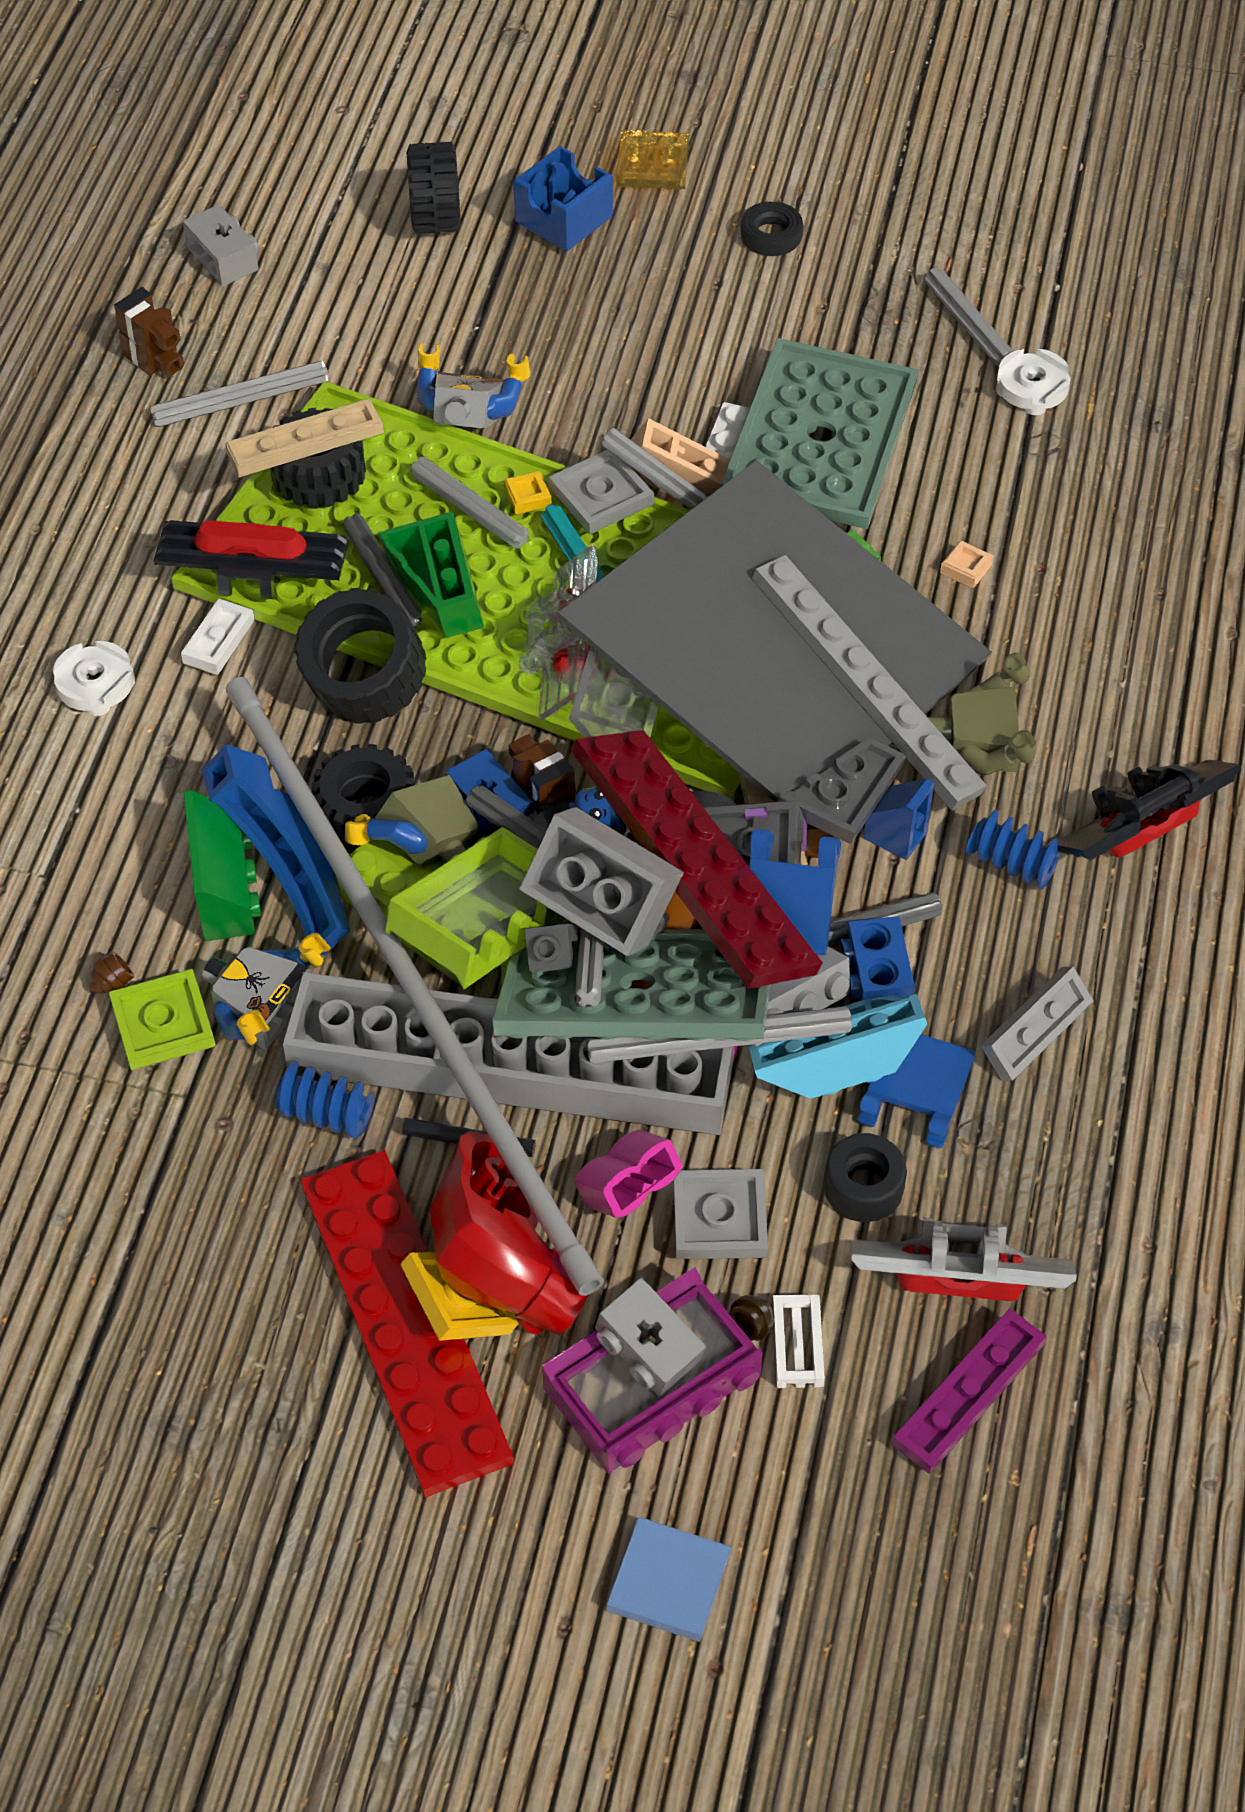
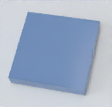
(669, 1579)

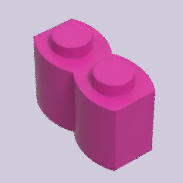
(625, 1176)

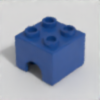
(560, 202)

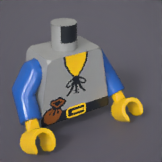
(468, 398)
(260, 989)

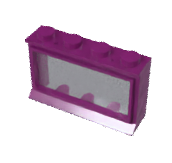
(621, 1417)

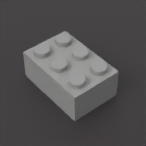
(601, 881)

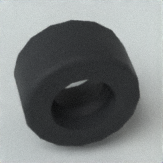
(872, 1154)

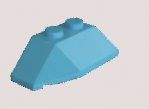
(823, 1065)

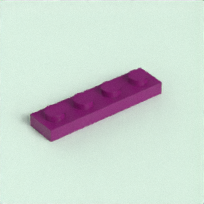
(969, 1391)

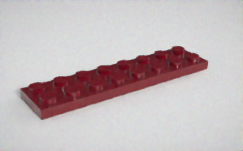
(716, 880)

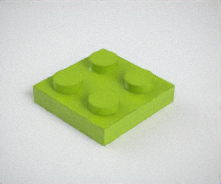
(162, 1019)

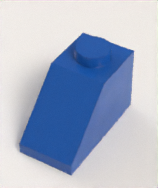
(901, 817)

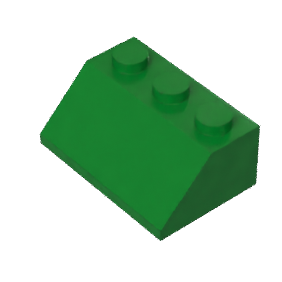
(220, 870)

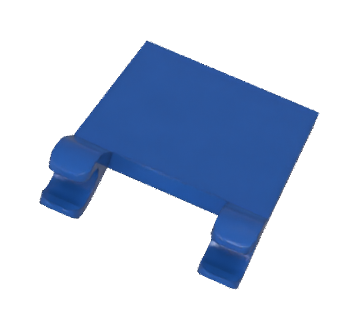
(800, 890)
(925, 1082)

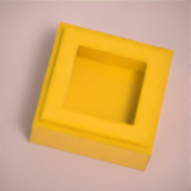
(527, 492)

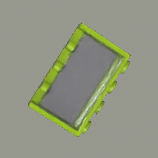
(472, 908)

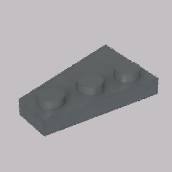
(849, 790)

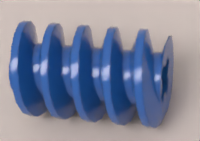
(1014, 849)
(324, 1102)

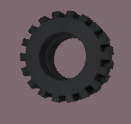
(433, 187)
(322, 476)
(356, 775)

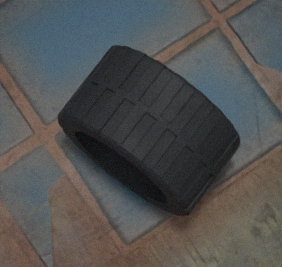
(337, 620)

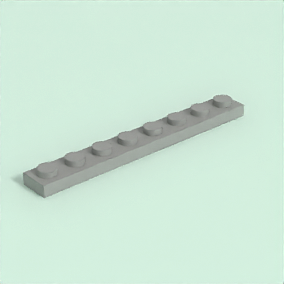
(869, 682)

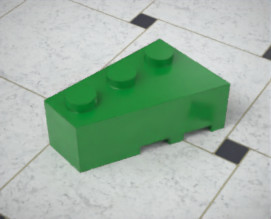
(436, 571)

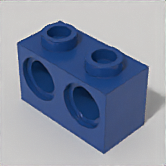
(885, 965)

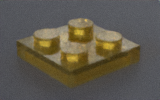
(652, 159)

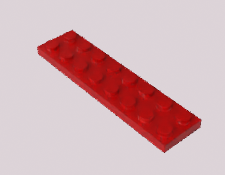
(425, 1381)

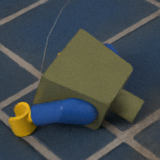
(423, 820)

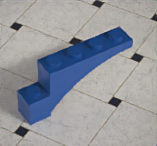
(274, 825)

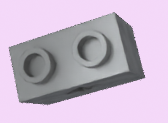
(221, 245)
(644, 1314)

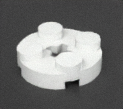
(1033, 395)
(98, 694)

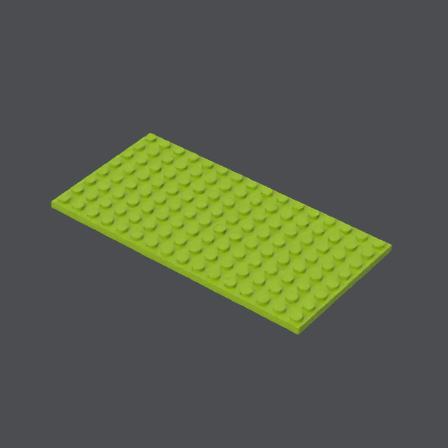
(506, 579)

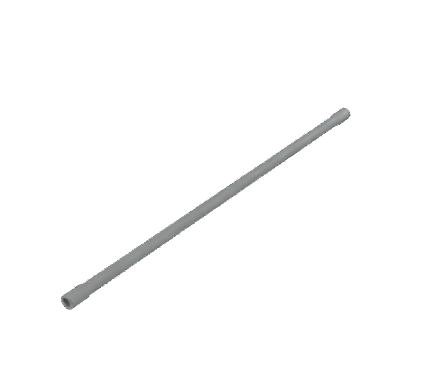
(572, 1254)

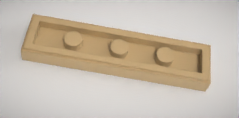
(304, 437)

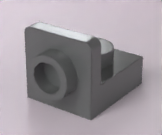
(551, 947)

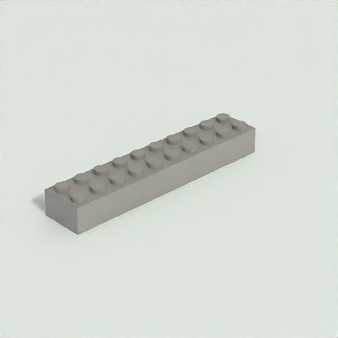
(379, 1039)

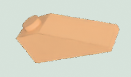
(685, 457)

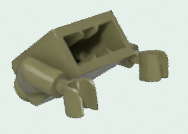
(985, 722)

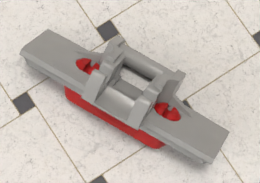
(992, 1273)

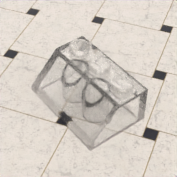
(610, 701)

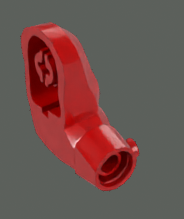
(491, 1245)

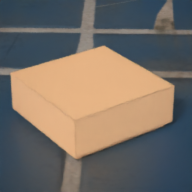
(966, 564)

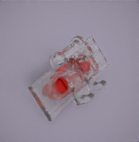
(558, 648)

